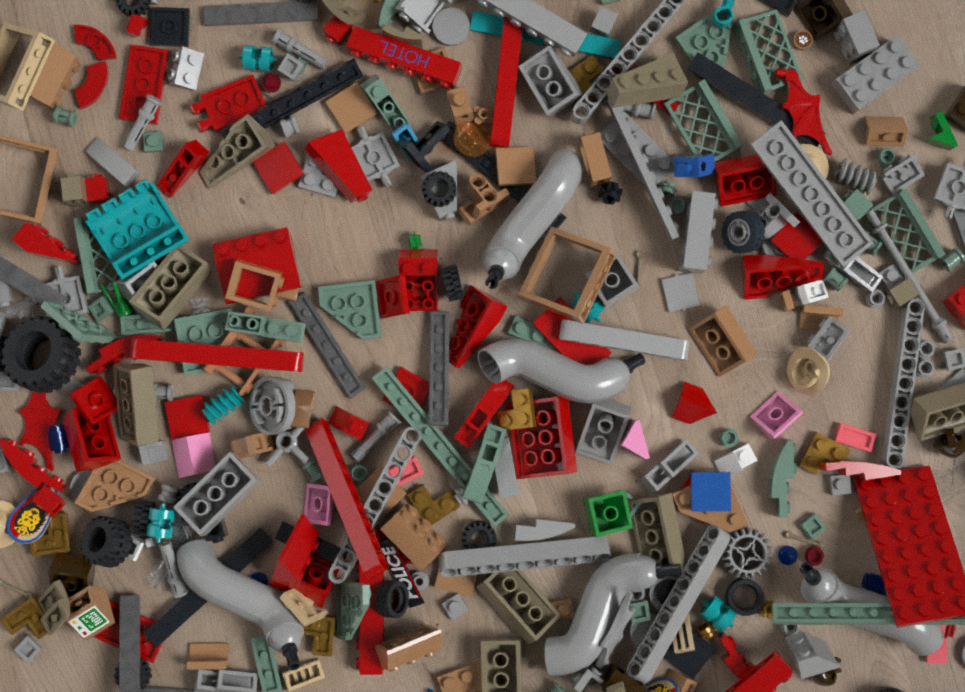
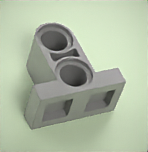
(776, 217)

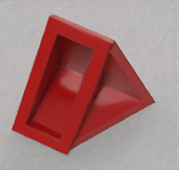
(692, 404)

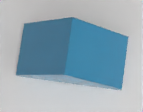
(406, 132)

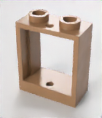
(594, 159)
(235, 278)

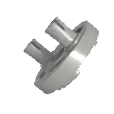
(282, 409)

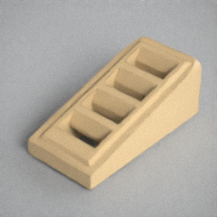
(319, 670)

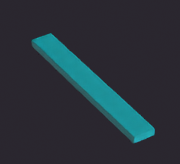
(591, 45)

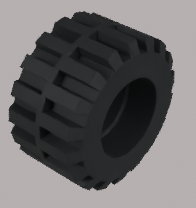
(106, 541)

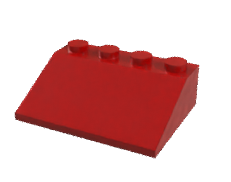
(267, 249)
(549, 445)

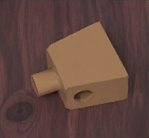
(460, 105)

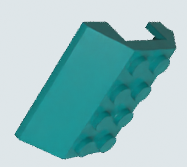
(136, 228)

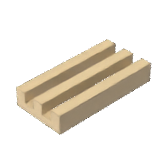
(690, 638)

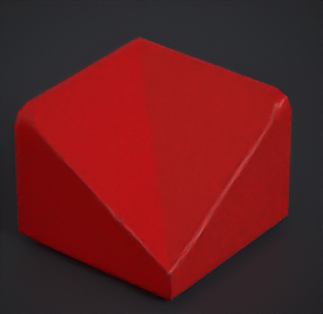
(136, 25)

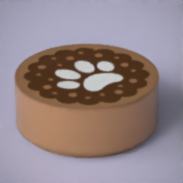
(802, 40)

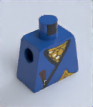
(690, 165)

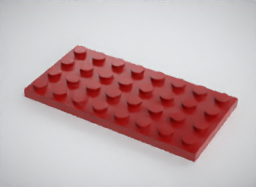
(913, 546)

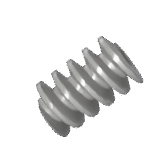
(856, 176)

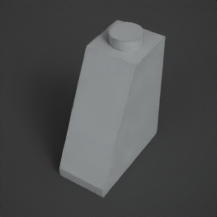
(439, 189)

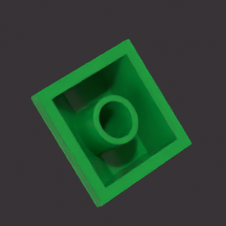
(607, 513)

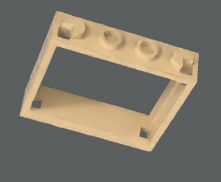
(30, 65)

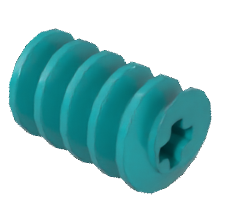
(222, 405)

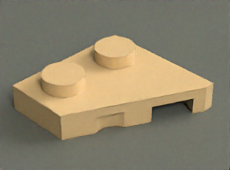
(302, 607)

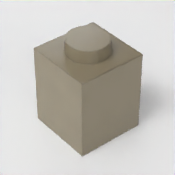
(901, 293)

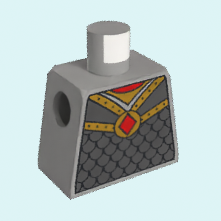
(180, 535)

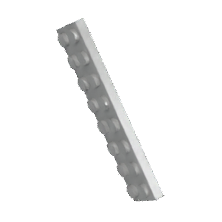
(811, 193)

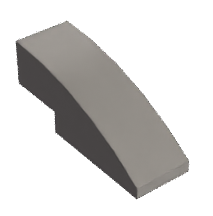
(112, 162)
(856, 271)
(669, 466)
(505, 471)
(543, 529)
(225, 681)

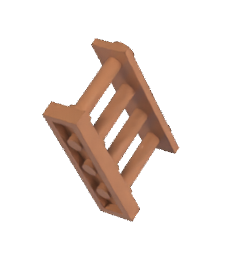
(230, 340)

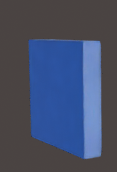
(710, 491)

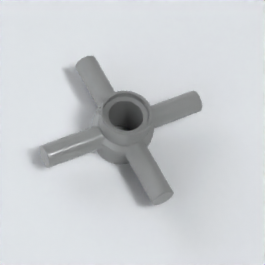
(292, 447)

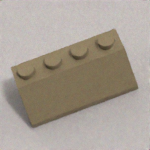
(170, 286)
(136, 403)
(939, 411)
(658, 529)
(519, 603)
(501, 665)

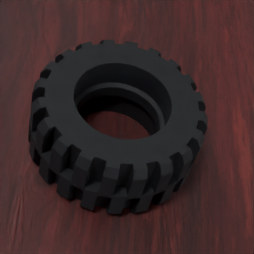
(21, 347)

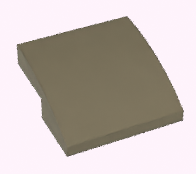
(343, 11)
(408, 36)
(55, 606)

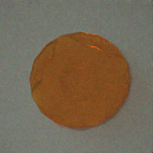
(471, 138)

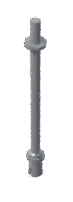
(938, 324)

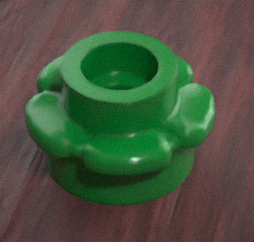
(414, 241)

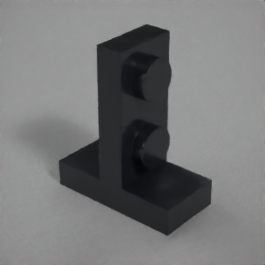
(424, 145)

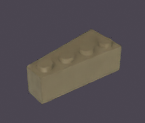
(648, 83)

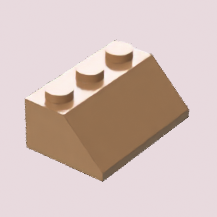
(55, 77)
(722, 341)
(409, 647)

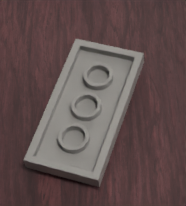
(657, 159)

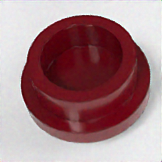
(271, 83)
(814, 555)

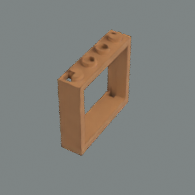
(52, 155)
(592, 287)

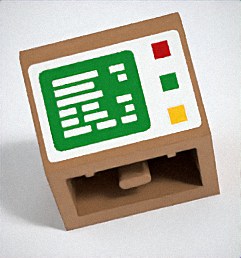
(90, 612)

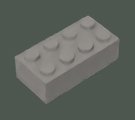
(875, 74)
(697, 232)
(217, 494)

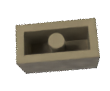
(74, 190)

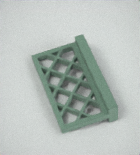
(752, 52)
(717, 115)
(920, 226)
(87, 260)

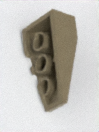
(237, 151)

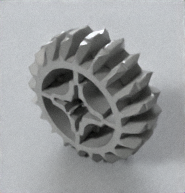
(748, 545)

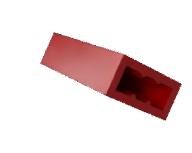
(340, 164)

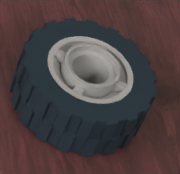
(743, 232)

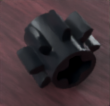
(610, 192)

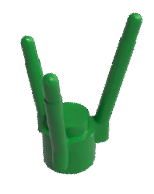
(120, 305)

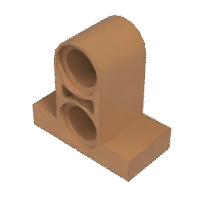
(484, 192)
(253, 445)

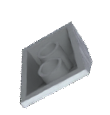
(551, 81)
(603, 430)

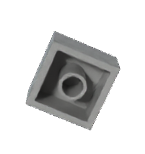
(856, 37)
(617, 284)

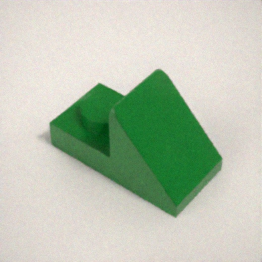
(944, 137)

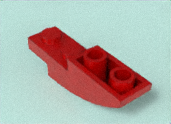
(115, 351)
(483, 413)
(24, 463)
(733, 659)

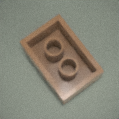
(414, 536)

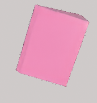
(776, 415)
(634, 440)
(194, 454)
(319, 504)

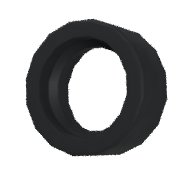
(383, 597)
(744, 611)

